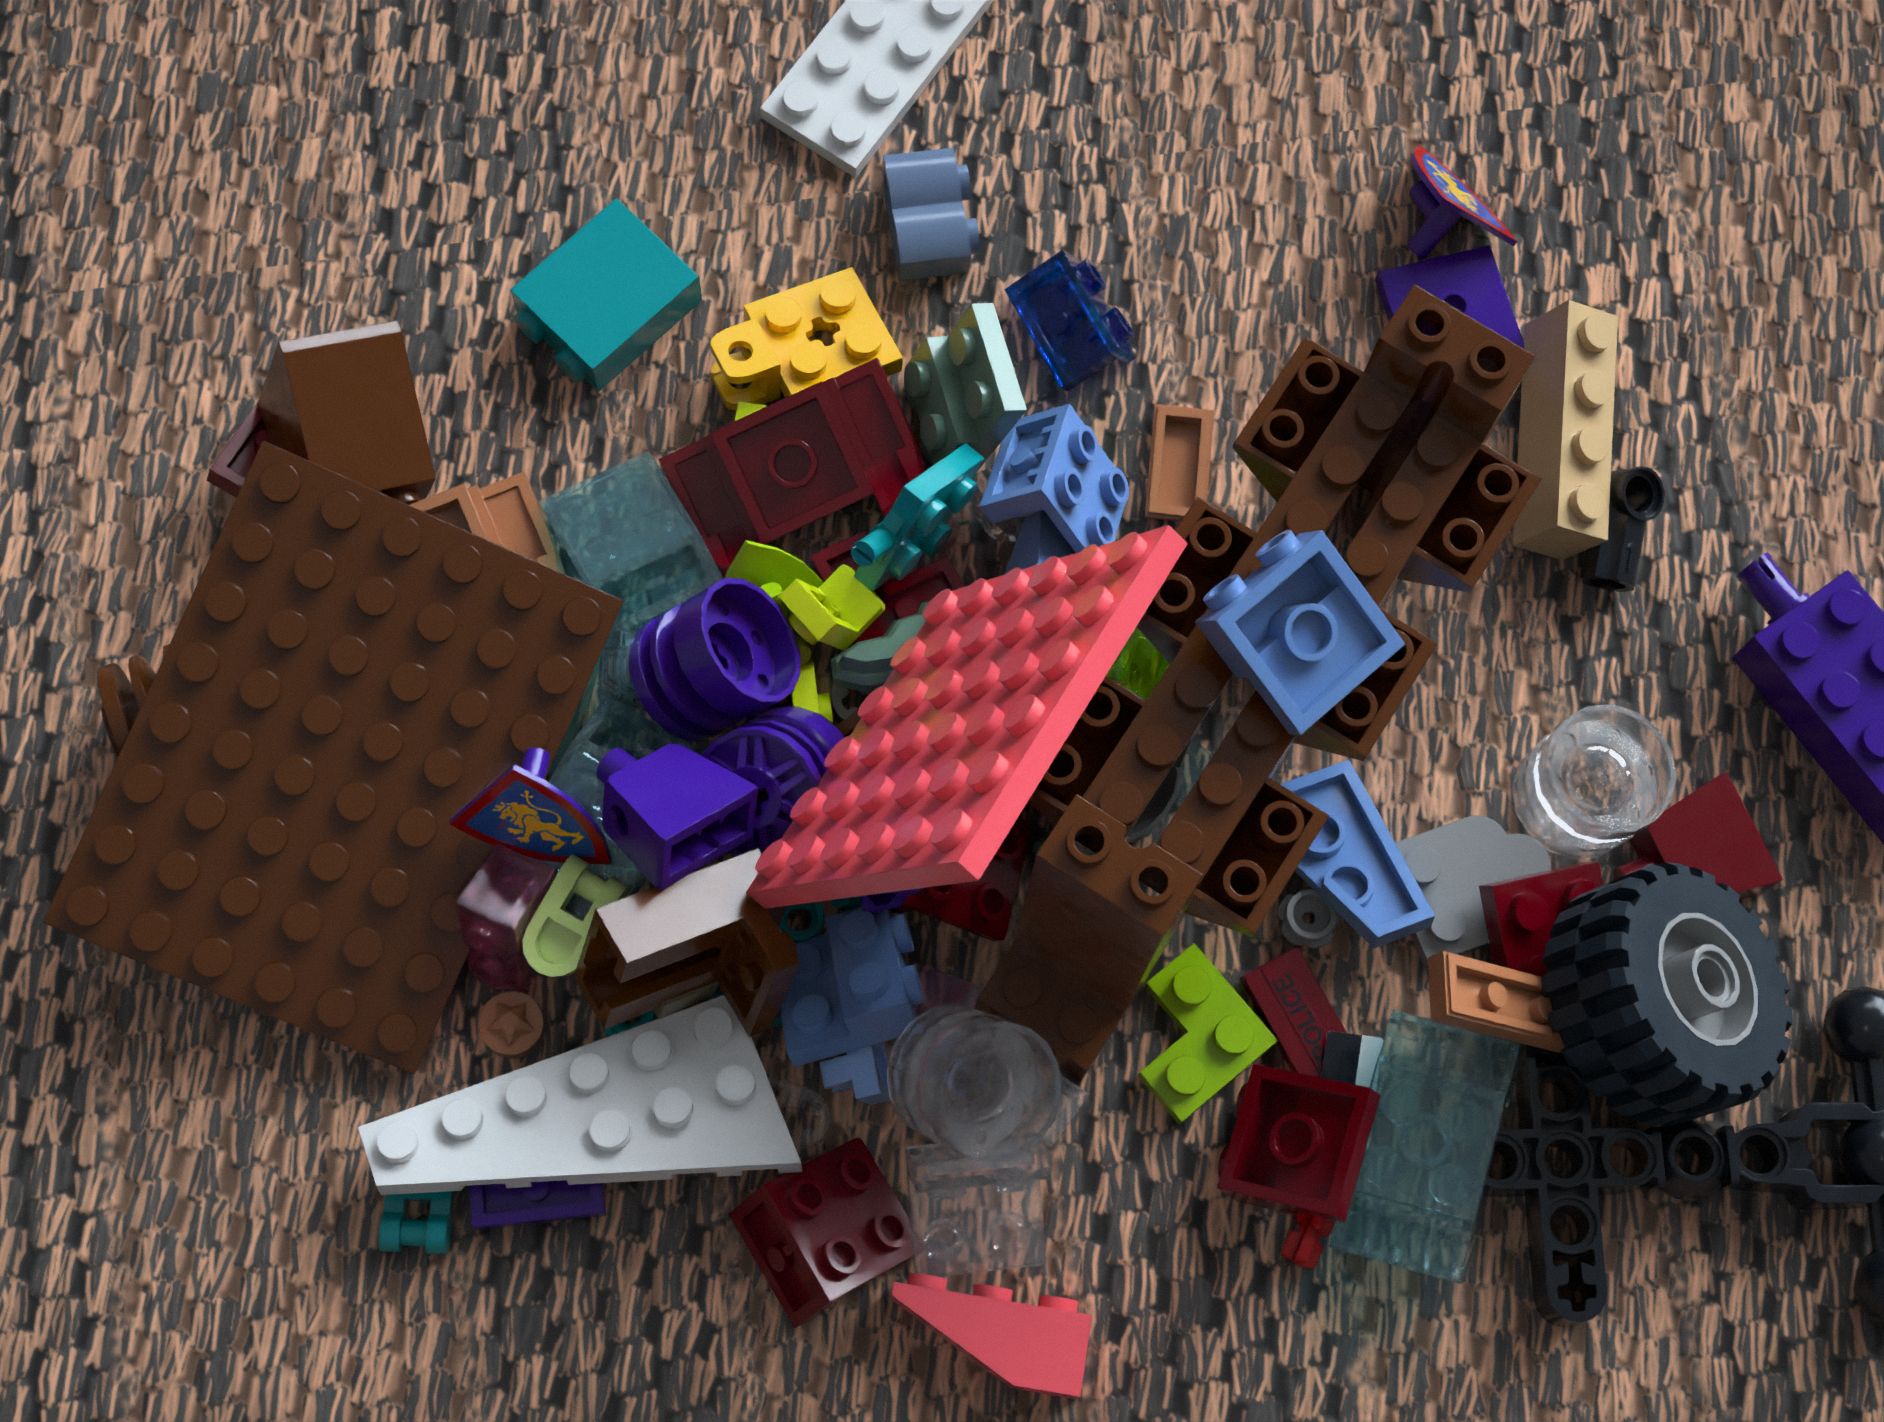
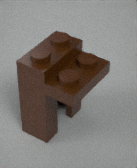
(688, 939)

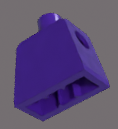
(674, 810)

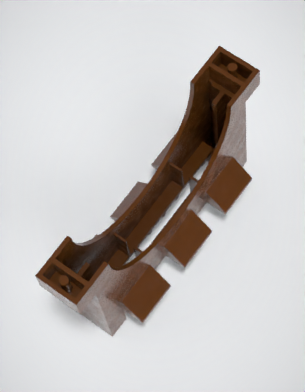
(1437, 515)

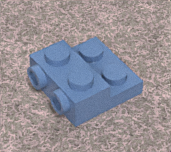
(1298, 628)
(851, 986)

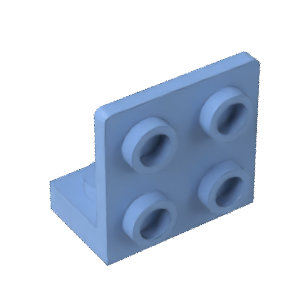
(1060, 468)

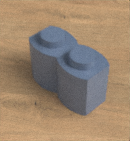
(928, 213)

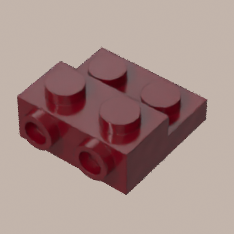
(1297, 1143)

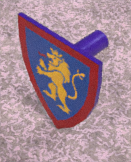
(1443, 202)
(533, 816)

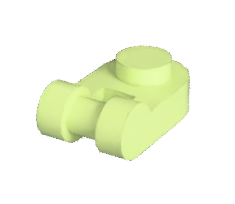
(554, 934)

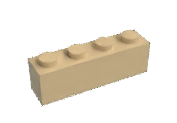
(1567, 429)

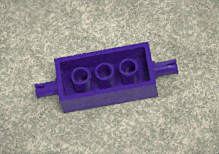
(1824, 677)

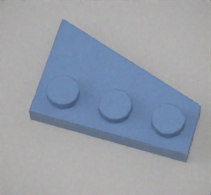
(1357, 860)

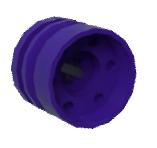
(714, 660)
(779, 753)

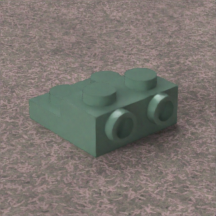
(964, 387)

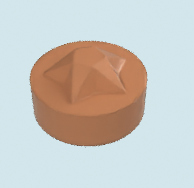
(512, 1024)

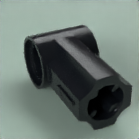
(1634, 499)

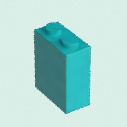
(605, 296)

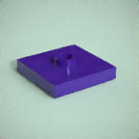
(1462, 280)

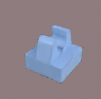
(859, 1070)

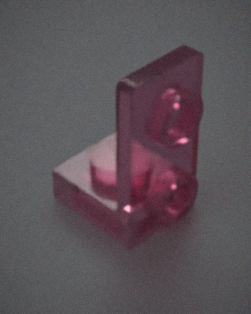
(497, 911)

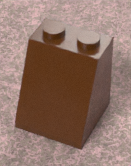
(351, 408)

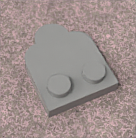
(1452, 866)

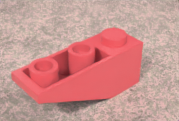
(1016, 1342)

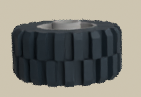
(1667, 995)

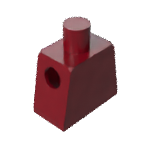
(1710, 834)

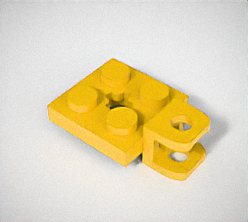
(778, 347)

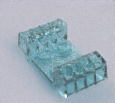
(1429, 1146)

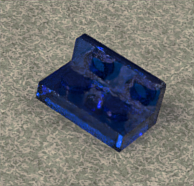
(1070, 319)

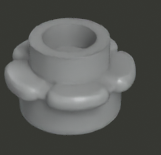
(1296, 930)

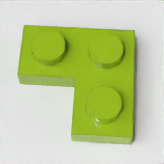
(1218, 1040)

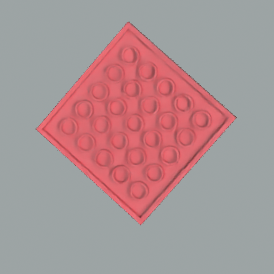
(964, 726)

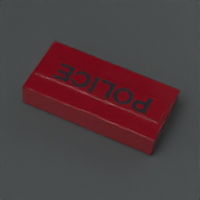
(1293, 1010)

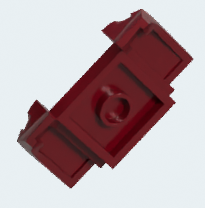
(796, 462)

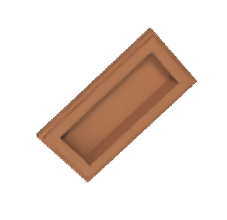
(1178, 460)

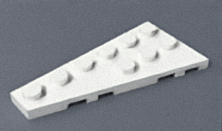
(617, 1110)

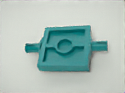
(917, 519)

